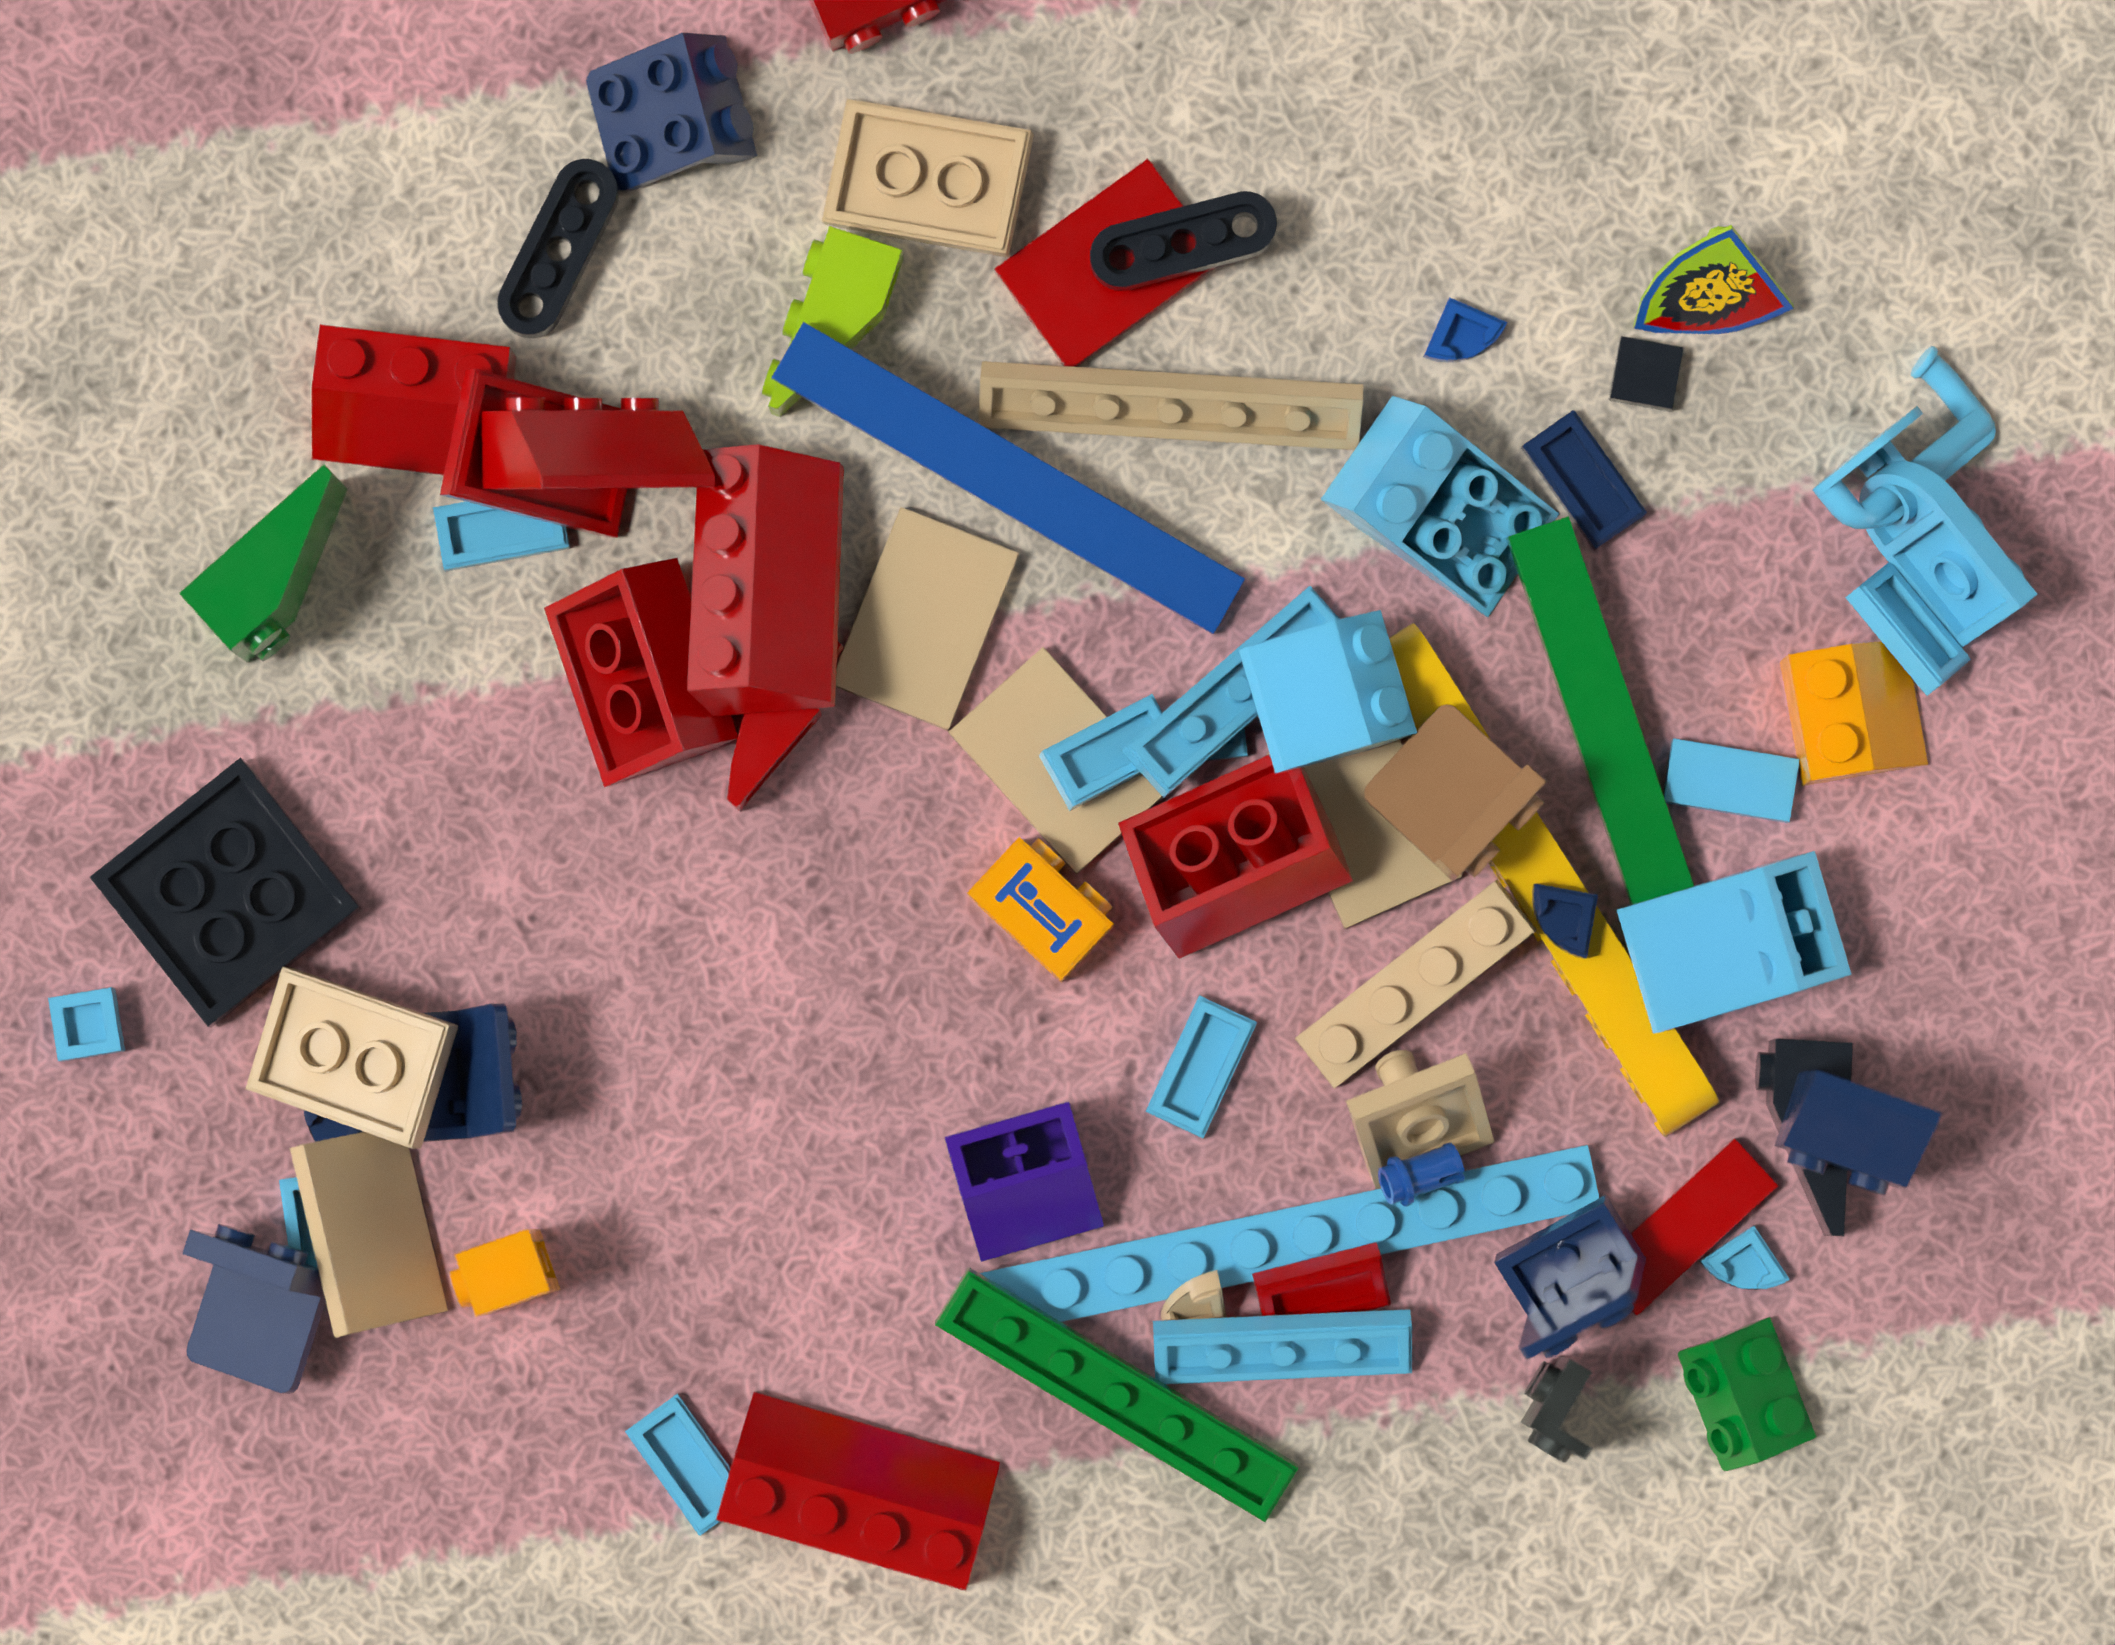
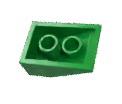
(265, 575)

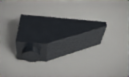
(1777, 1075)

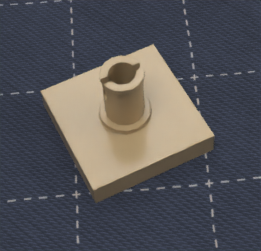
(1419, 1110)

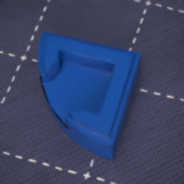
(1462, 333)

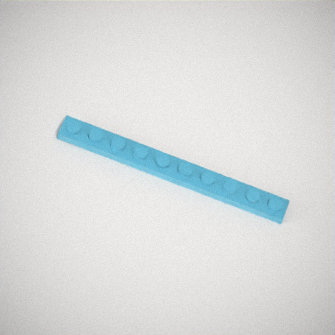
(1237, 1248)

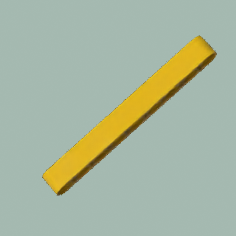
(1653, 1064)

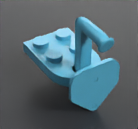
(1924, 522)

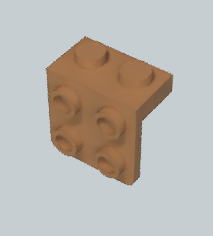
(1453, 793)

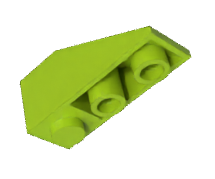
(844, 299)

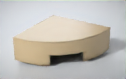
(1196, 1299)

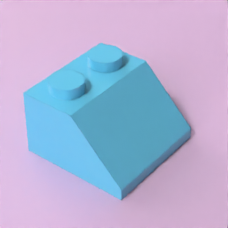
(1328, 691)

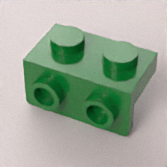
(1746, 1395)

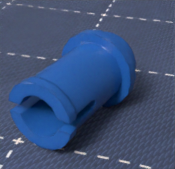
(1420, 1174)

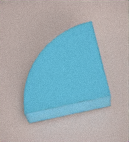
(1745, 1262)

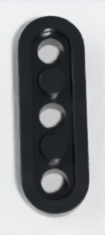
(562, 219)
(1205, 221)

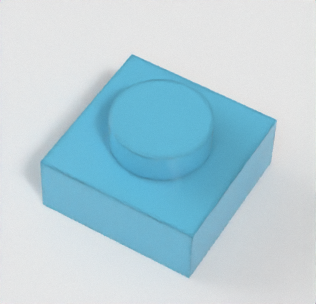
(86, 1024)

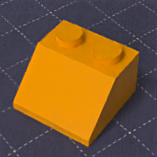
(1851, 712)

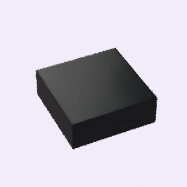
(1646, 374)

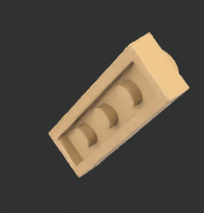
(1415, 983)

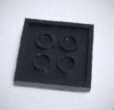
(225, 892)

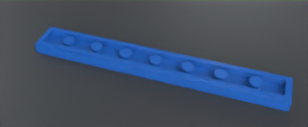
(1007, 478)

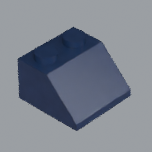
(1855, 1131)

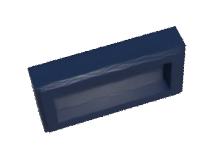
(1584, 480)

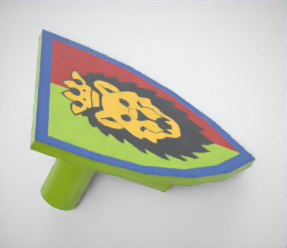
(1711, 289)

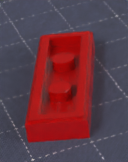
(1698, 1218)

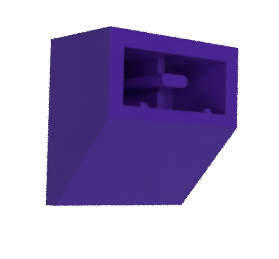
(1024, 1181)

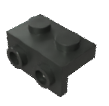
(1553, 1395)

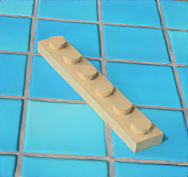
(1170, 405)

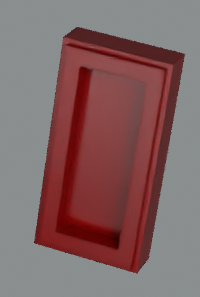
(1325, 1284)

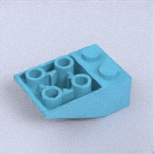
(1437, 502)
(1734, 942)

